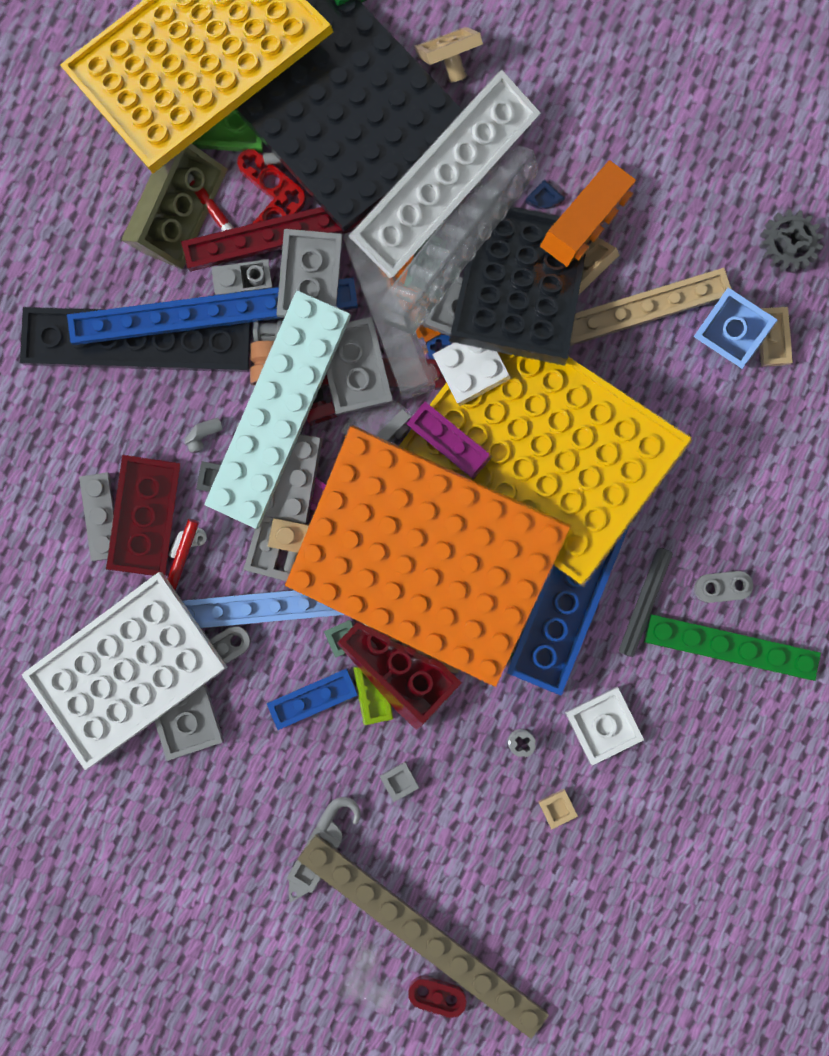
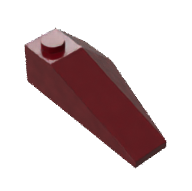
(404, 677)

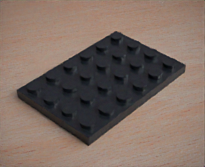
(517, 293)

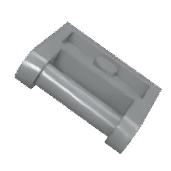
(262, 558)

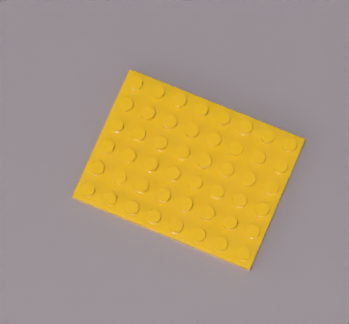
(187, 64)
(566, 450)

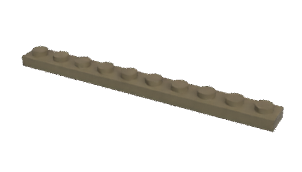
(423, 936)

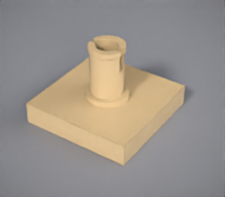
(448, 49)

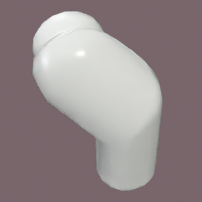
(199, 539)

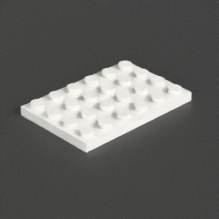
(124, 670)

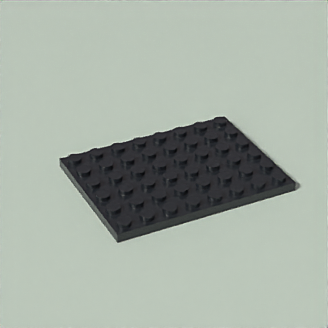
(350, 113)

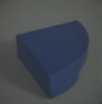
(544, 196)

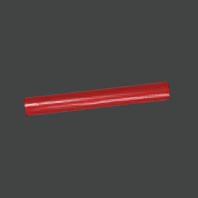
(182, 552)

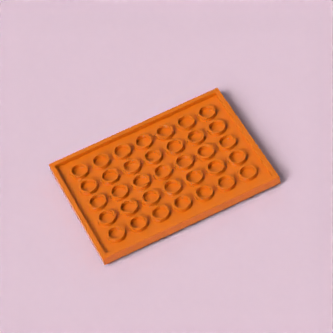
(426, 555)

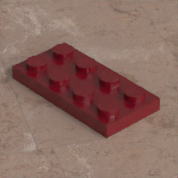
(143, 515)

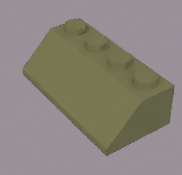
(170, 208)

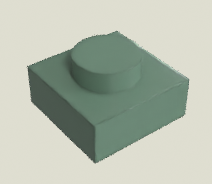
(335, 634)

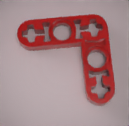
(277, 194)

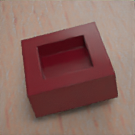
(321, 412)

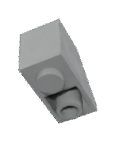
(241, 277)

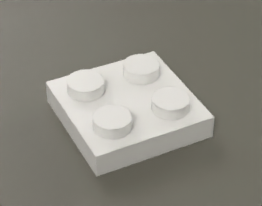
(470, 370)
(604, 726)

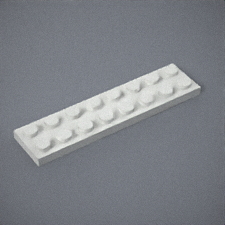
(444, 174)

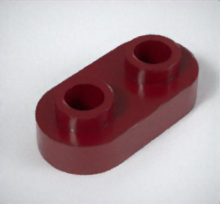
(435, 999)

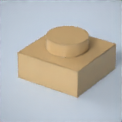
(557, 808)

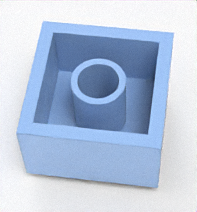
(735, 328)

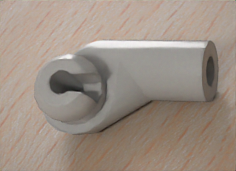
(199, 431)

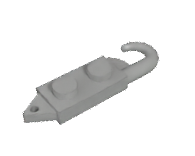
(300, 877)

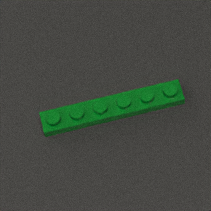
(732, 647)

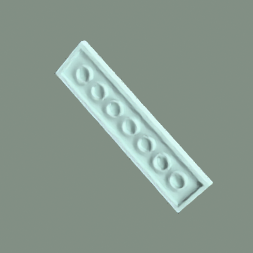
(277, 409)

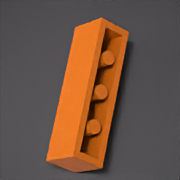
(587, 214)

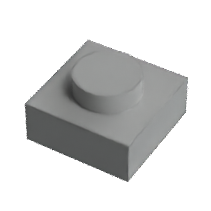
(399, 781)

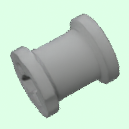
(266, 331)
(520, 752)

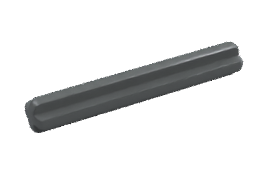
(645, 602)

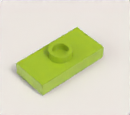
(372, 702)

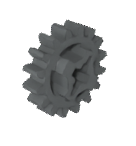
(780, 246)

